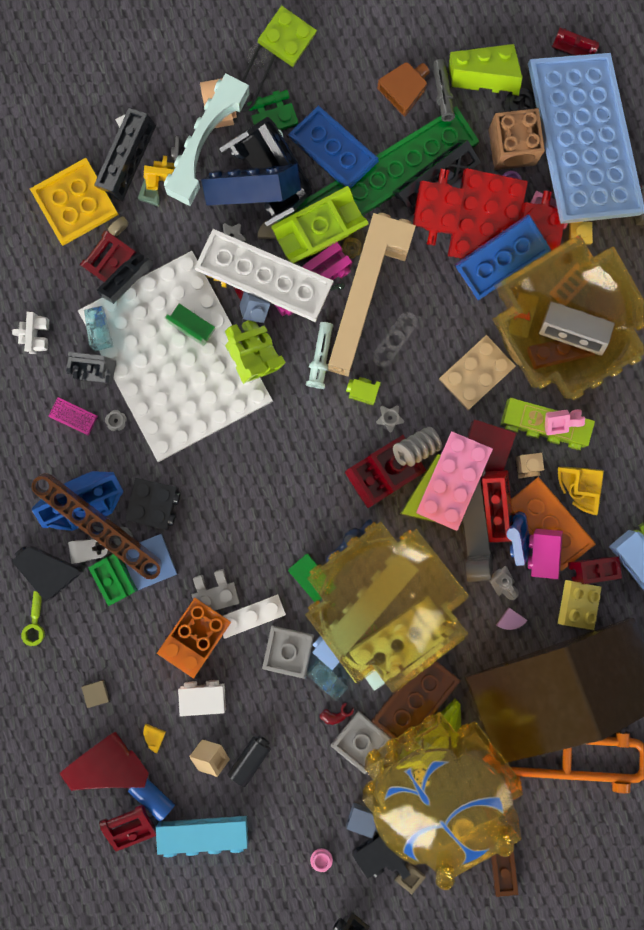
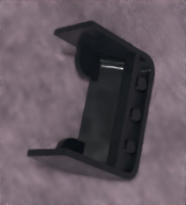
(266, 148)

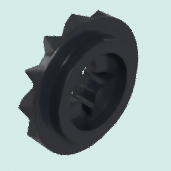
(512, 100)

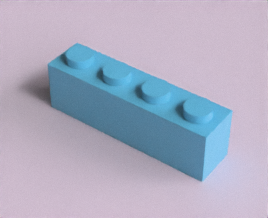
(202, 836)

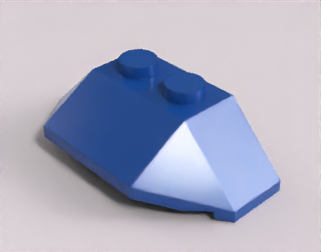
(96, 488)

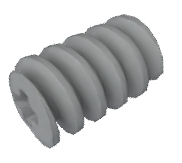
(417, 447)

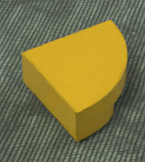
(153, 737)

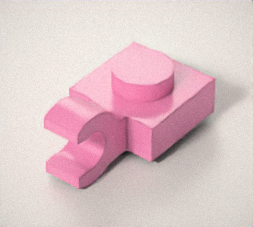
(560, 421)

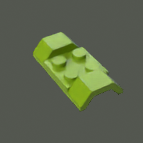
(319, 225)

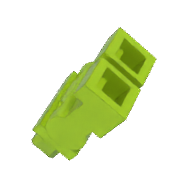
(252, 351)

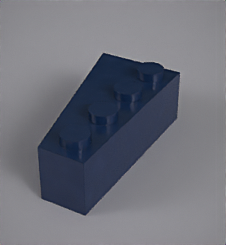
(251, 185)

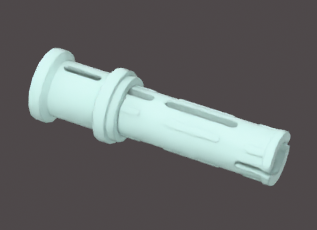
(316, 366)

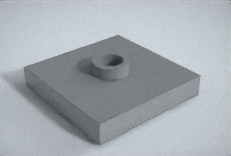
(288, 652)
(359, 739)

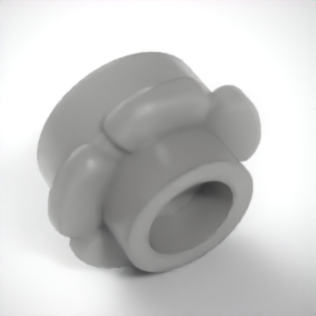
(115, 414)

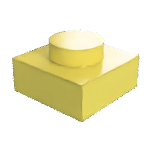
(583, 229)

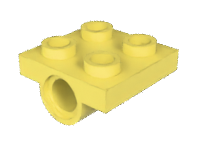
(579, 605)

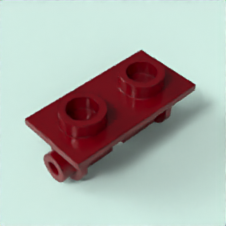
(574, 43)

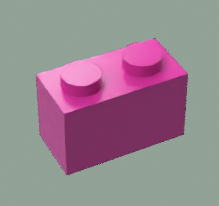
(546, 553)

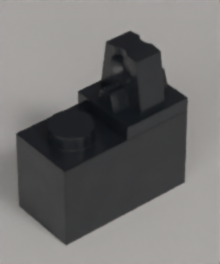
(375, 855)

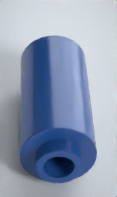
(153, 800)

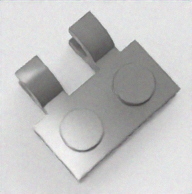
(216, 597)

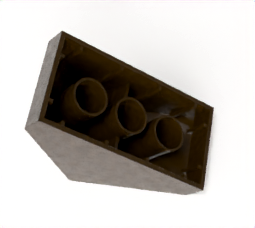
(563, 693)

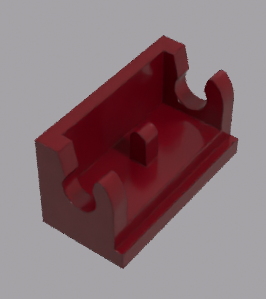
(596, 569)

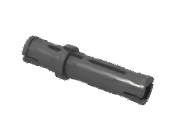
(447, 111)

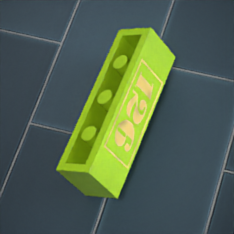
(531, 419)

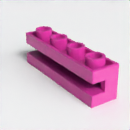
(328, 264)

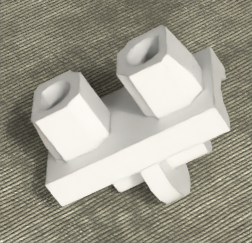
(28, 333)

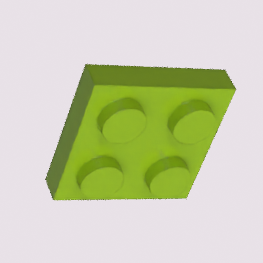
(287, 36)

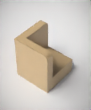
(209, 758)

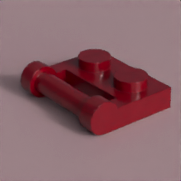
(112, 260)
(129, 833)

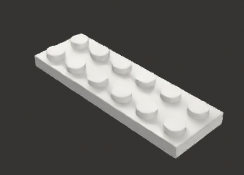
(264, 275)

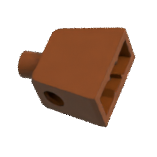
(404, 86)

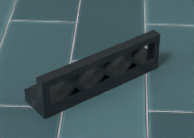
(124, 153)
(432, 169)

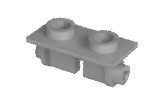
(502, 583)

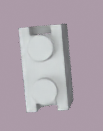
(202, 699)

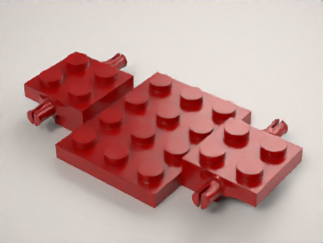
(480, 210)

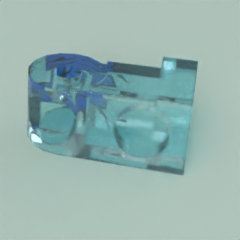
(97, 328)
(327, 679)

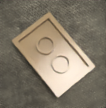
(477, 372)

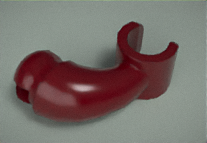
(335, 718)

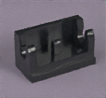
(91, 367)

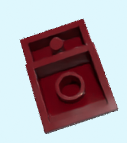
(496, 438)
(381, 474)

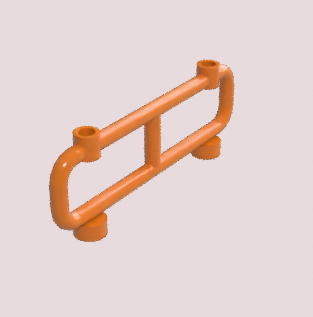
(620, 782)

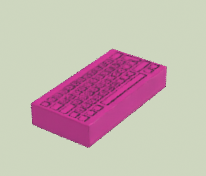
(73, 416)

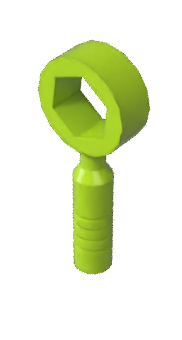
(35, 614)

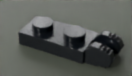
(124, 277)

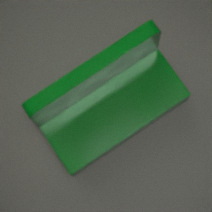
(190, 324)
(301, 572)

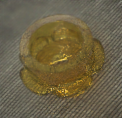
(354, 243)

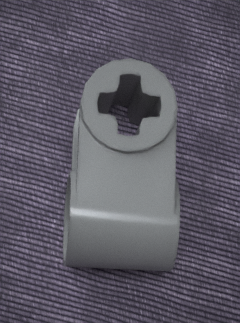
(85, 550)

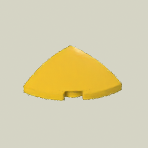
(583, 486)

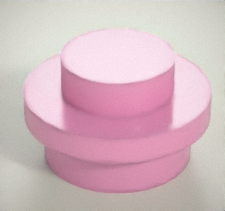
(321, 860)

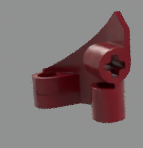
(106, 766)

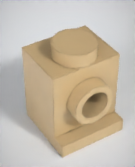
(529, 465)

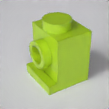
(363, 390)

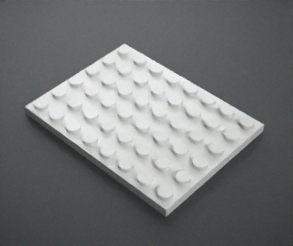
(166, 377)

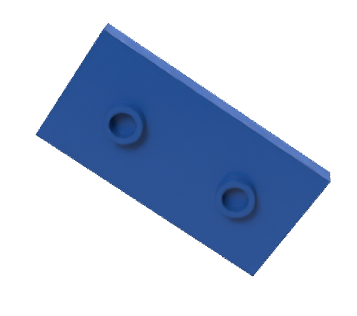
(333, 147)
(502, 256)

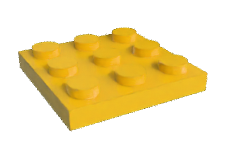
(73, 202)

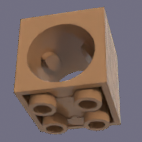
(516, 139)

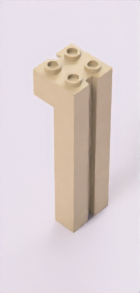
(386, 238)

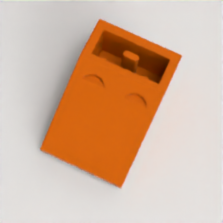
(194, 638)

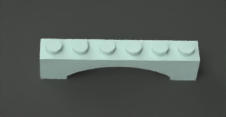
(228, 97)

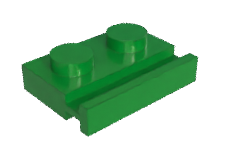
(112, 579)

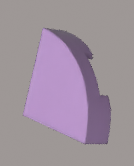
(511, 620)

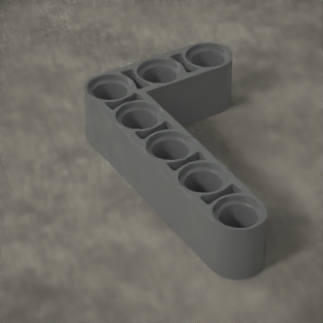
(479, 561)

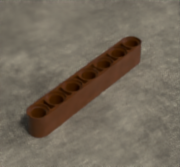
(93, 515)

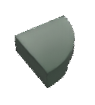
(149, 196)

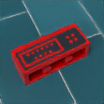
(497, 505)

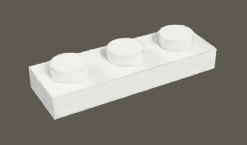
(254, 615)

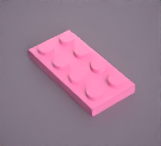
(454, 481)

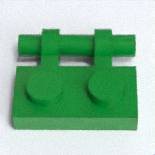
(282, 116)

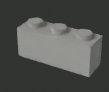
(576, 328)

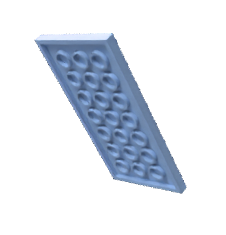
(586, 138)

